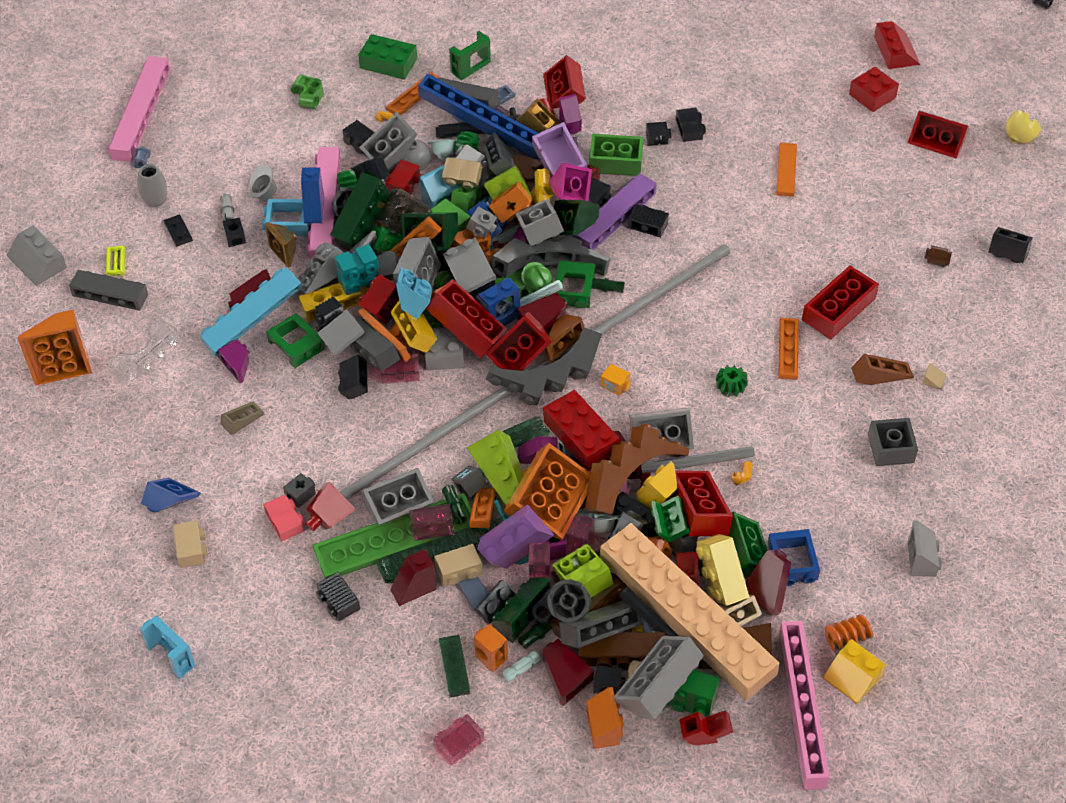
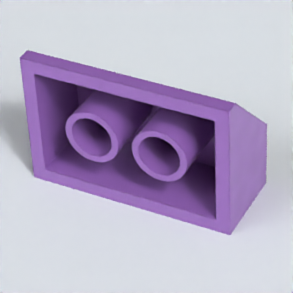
(512, 537)

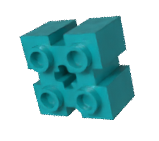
(357, 269)

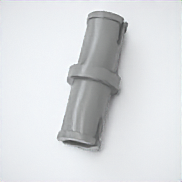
(226, 208)

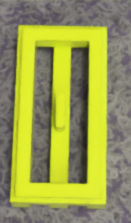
(116, 271)

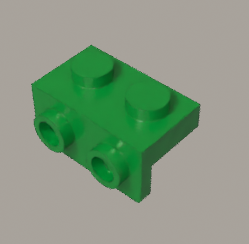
(385, 239)
(670, 519)

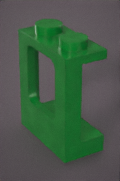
(460, 60)
(578, 271)
(303, 348)

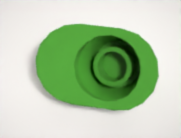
(536, 276)

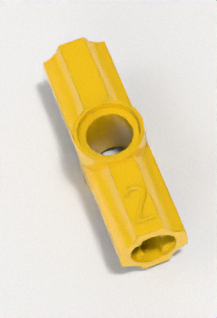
(543, 188)

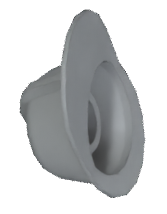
(262, 183)

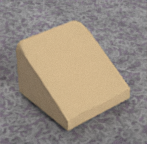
(934, 377)

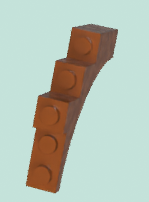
(609, 476)

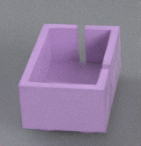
(557, 147)

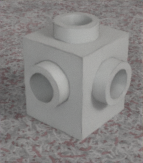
(482, 223)

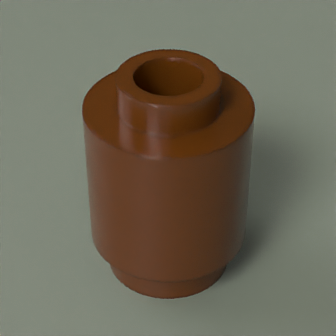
(938, 256)

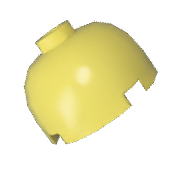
(1021, 128)

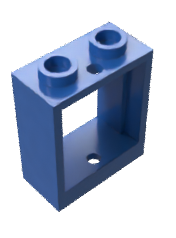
(796, 539)

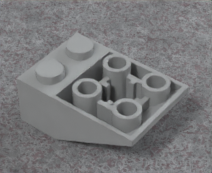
(320, 268)

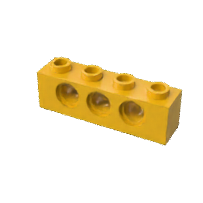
(310, 301)

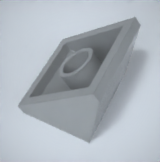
(341, 332)

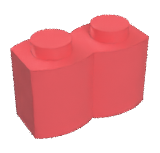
(283, 517)

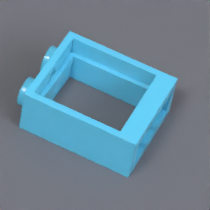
(286, 205)

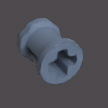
(140, 157)

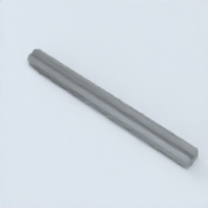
(700, 459)

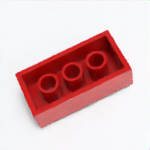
(840, 302)
(466, 318)
(580, 429)
(703, 504)

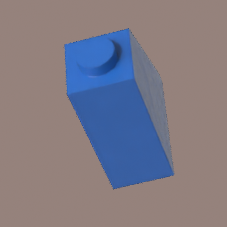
(312, 195)

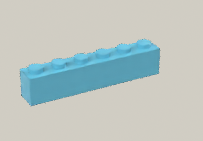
(251, 311)

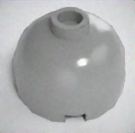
(418, 154)

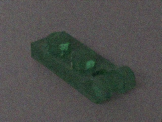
(523, 432)

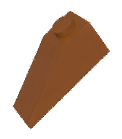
(563, 335)
(879, 370)

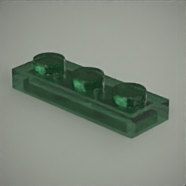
(454, 666)

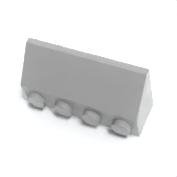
(659, 676)

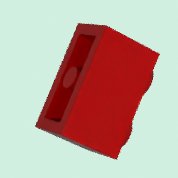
(404, 177)

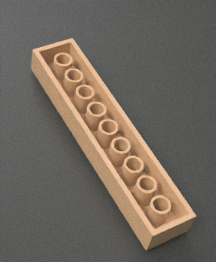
(689, 611)

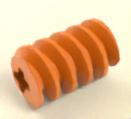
(848, 630)

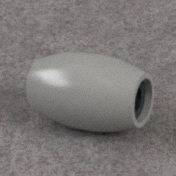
(152, 185)

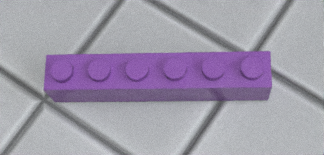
(618, 210)

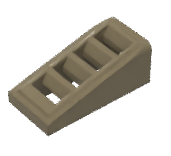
(232, 425)

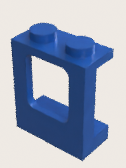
(498, 293)

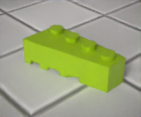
(498, 462)

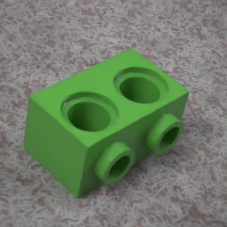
(466, 198)

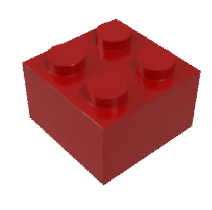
(873, 89)
(380, 299)

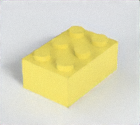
(722, 569)

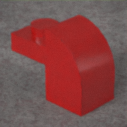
(705, 730)

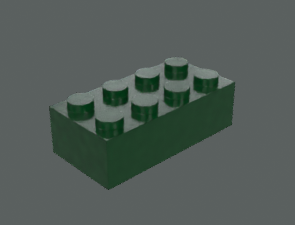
(360, 211)

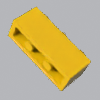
(415, 331)

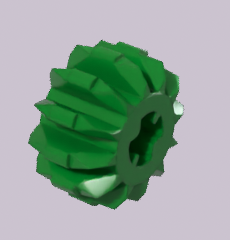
(467, 138)
(346, 179)
(731, 380)

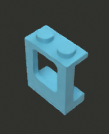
(180, 656)

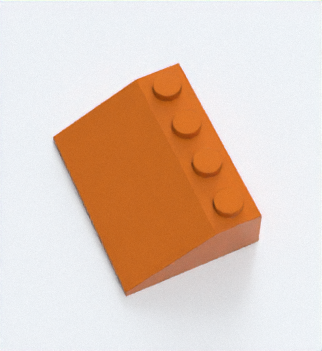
(55, 349)
(552, 489)

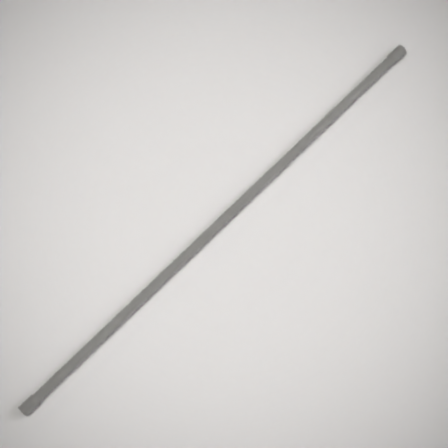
(715, 256)

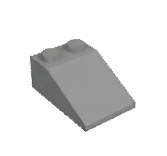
(390, 141)
(469, 265)

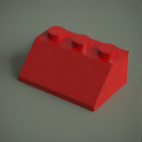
(895, 45)
(564, 80)
(938, 134)
(520, 344)

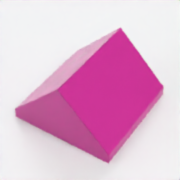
(571, 182)

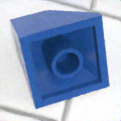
(166, 493)

